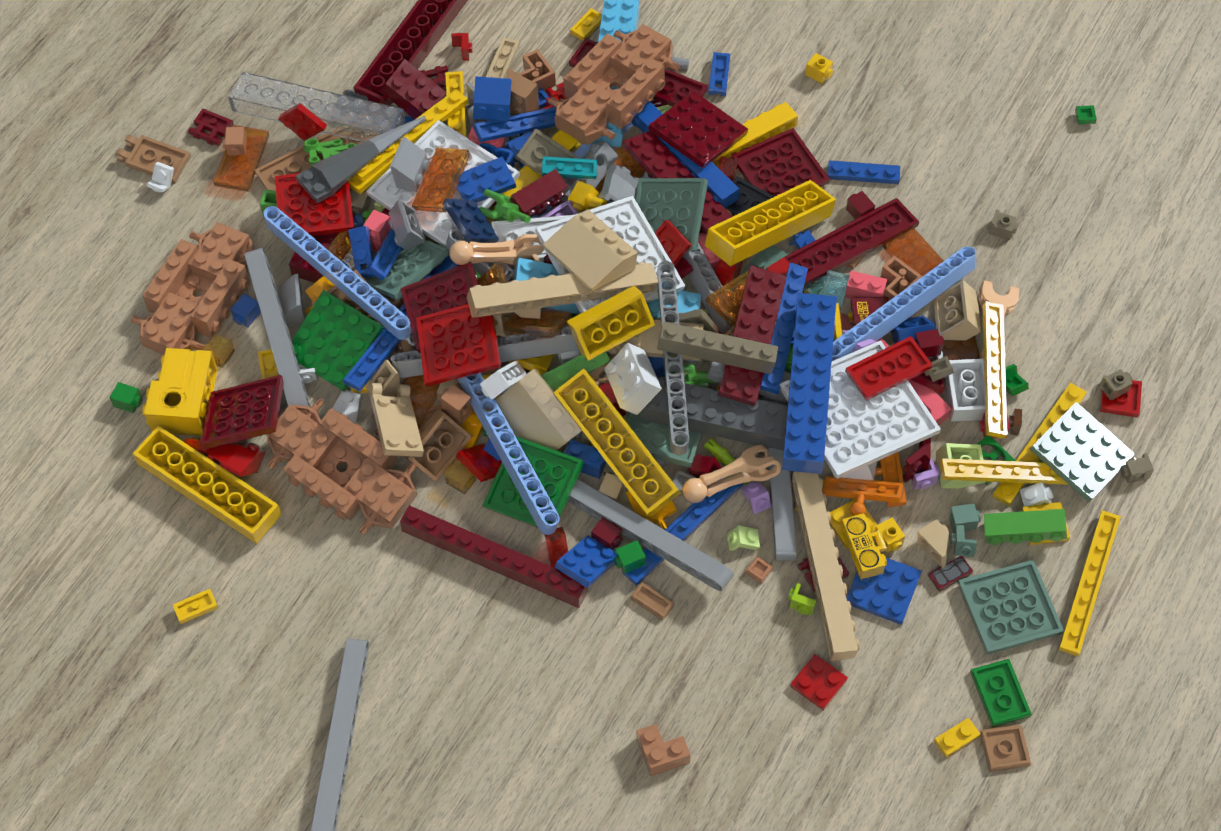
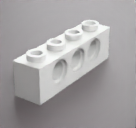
(502, 380)

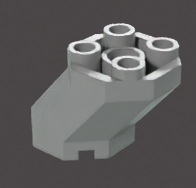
(618, 184)

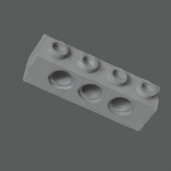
(605, 158)

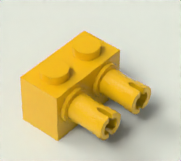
(585, 197)

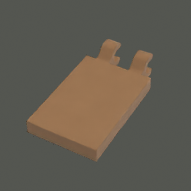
(150, 151)

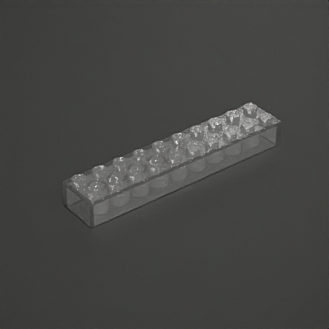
(343, 114)

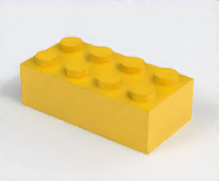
(611, 322)

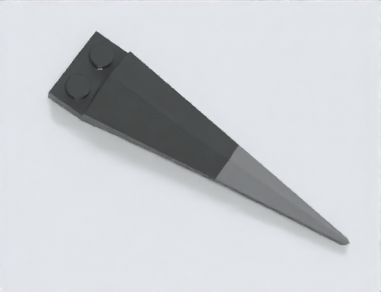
(333, 172)

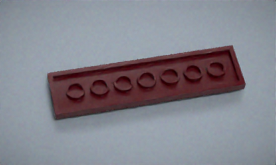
(675, 87)
(661, 163)
(853, 240)
(756, 323)

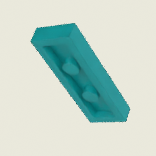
(570, 167)

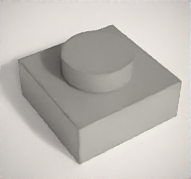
(680, 478)

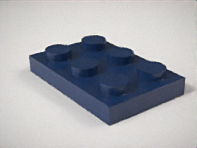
(470, 221)

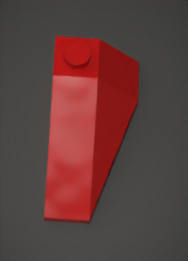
(235, 457)

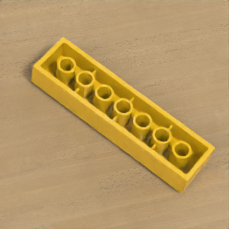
(769, 222)
(617, 443)
(207, 484)

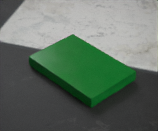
(1000, 693)

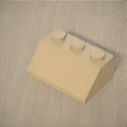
(957, 312)

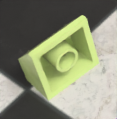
(958, 451)

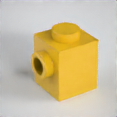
(819, 68)
(891, 534)

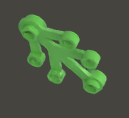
(312, 146)

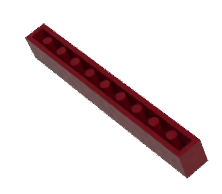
(492, 556)

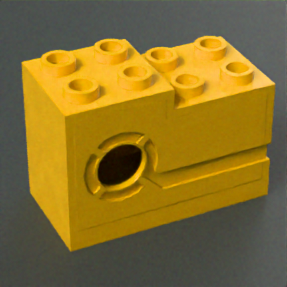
(181, 392)

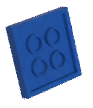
(887, 593)

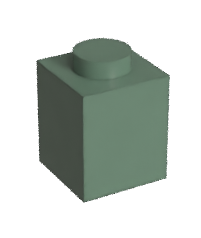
(964, 515)

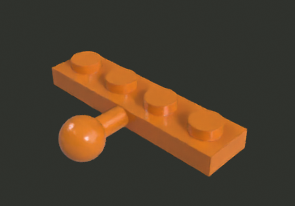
(891, 472)
(862, 490)

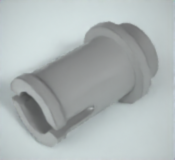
(684, 63)

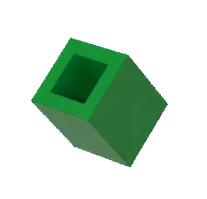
(126, 397)
(629, 557)

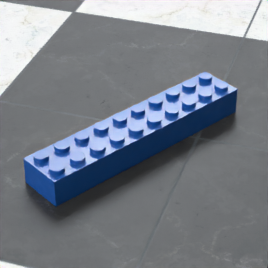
(809, 384)

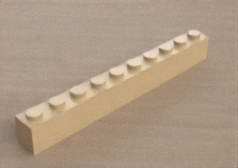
(552, 291)
(824, 566)

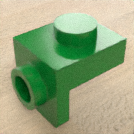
(1014, 383)

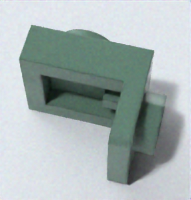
(962, 546)

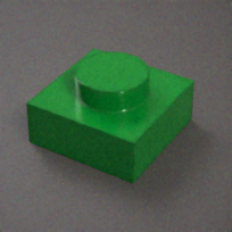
(1085, 114)

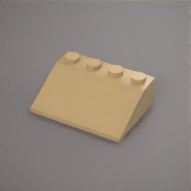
(591, 250)
(537, 413)

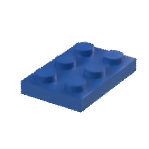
(490, 175)
(586, 561)

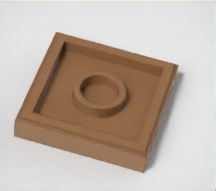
(1005, 748)

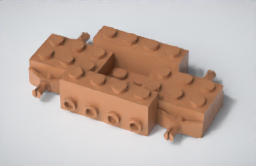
(632, 66)
(215, 270)
(320, 446)

